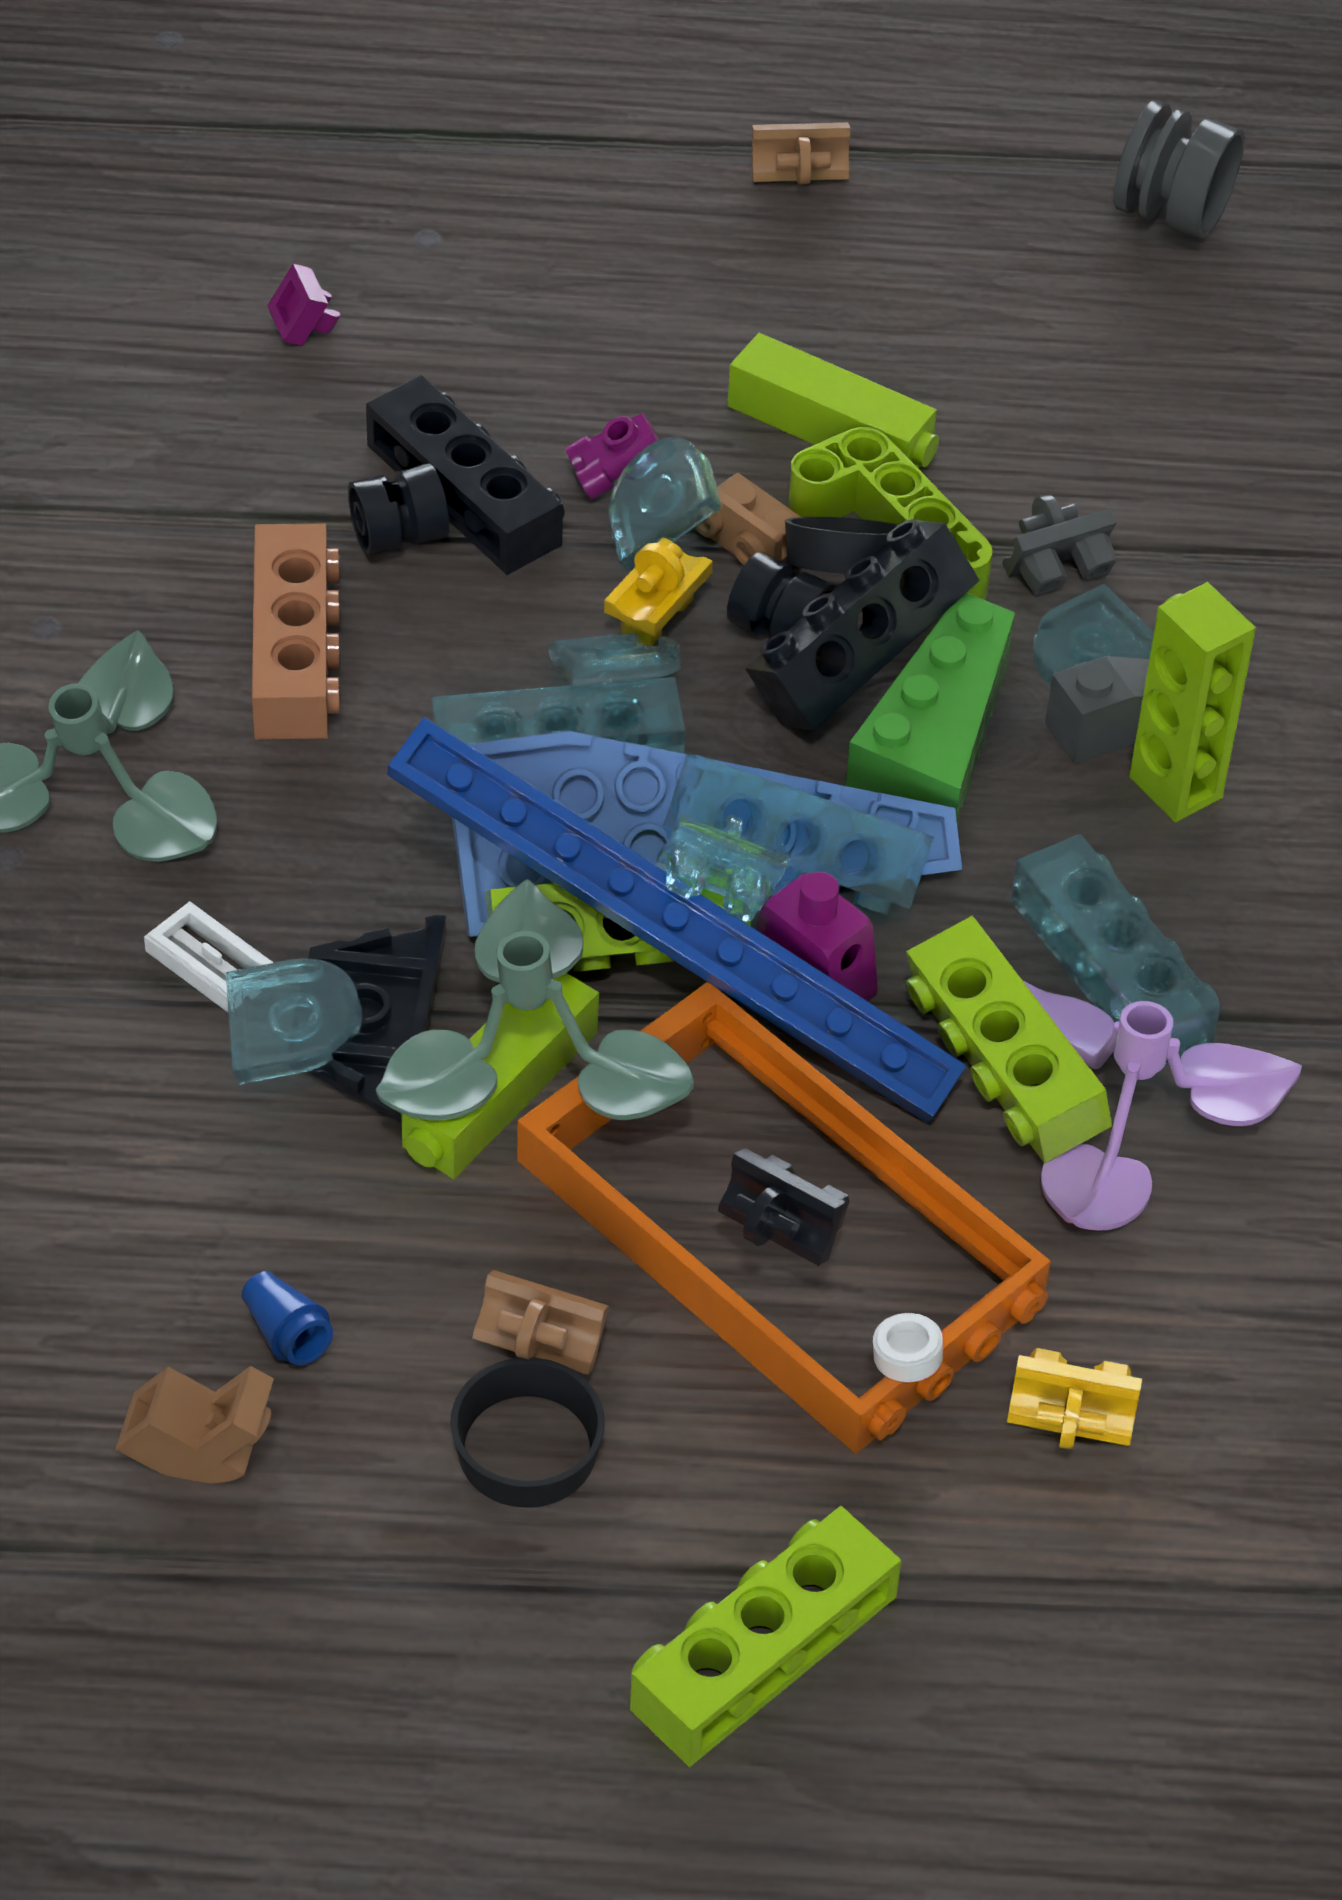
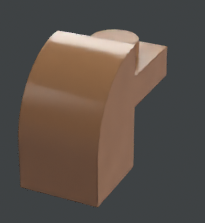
(195, 1430)

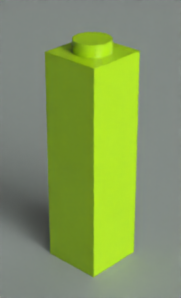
(824, 400)
(526, 1057)

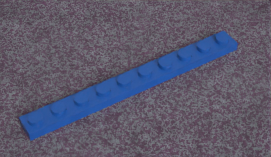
(683, 928)

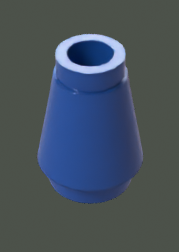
(287, 1319)

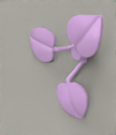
(1226, 1086)

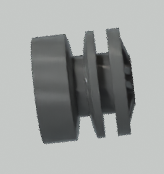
(1174, 168)

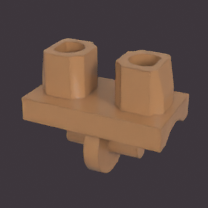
(800, 152)
(540, 1322)

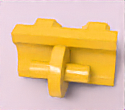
(656, 589)
(1074, 1398)

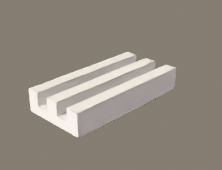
(199, 962)

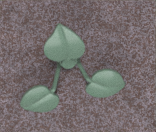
(128, 691)
(523, 949)

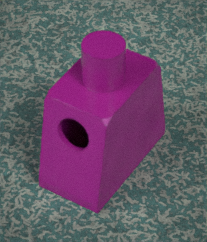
(823, 931)

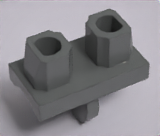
(1056, 536)

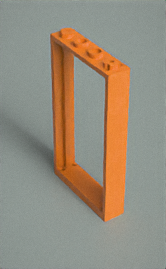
(690, 1028)

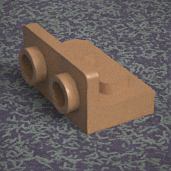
(747, 521)

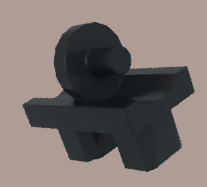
(782, 1206)

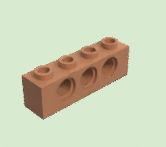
(292, 633)

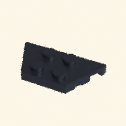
(396, 997)

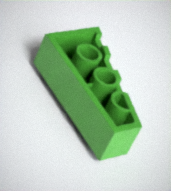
(937, 711)

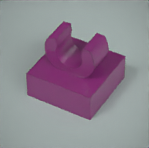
(301, 306)

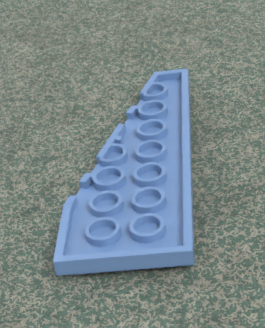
(628, 795)

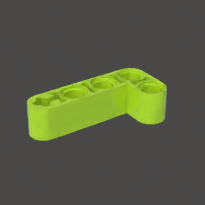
(878, 482)

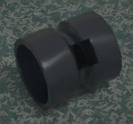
(399, 509)
(769, 596)

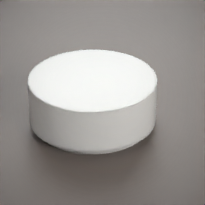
(908, 1347)

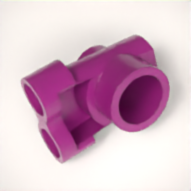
(606, 455)

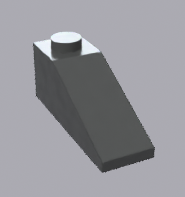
(1097, 705)

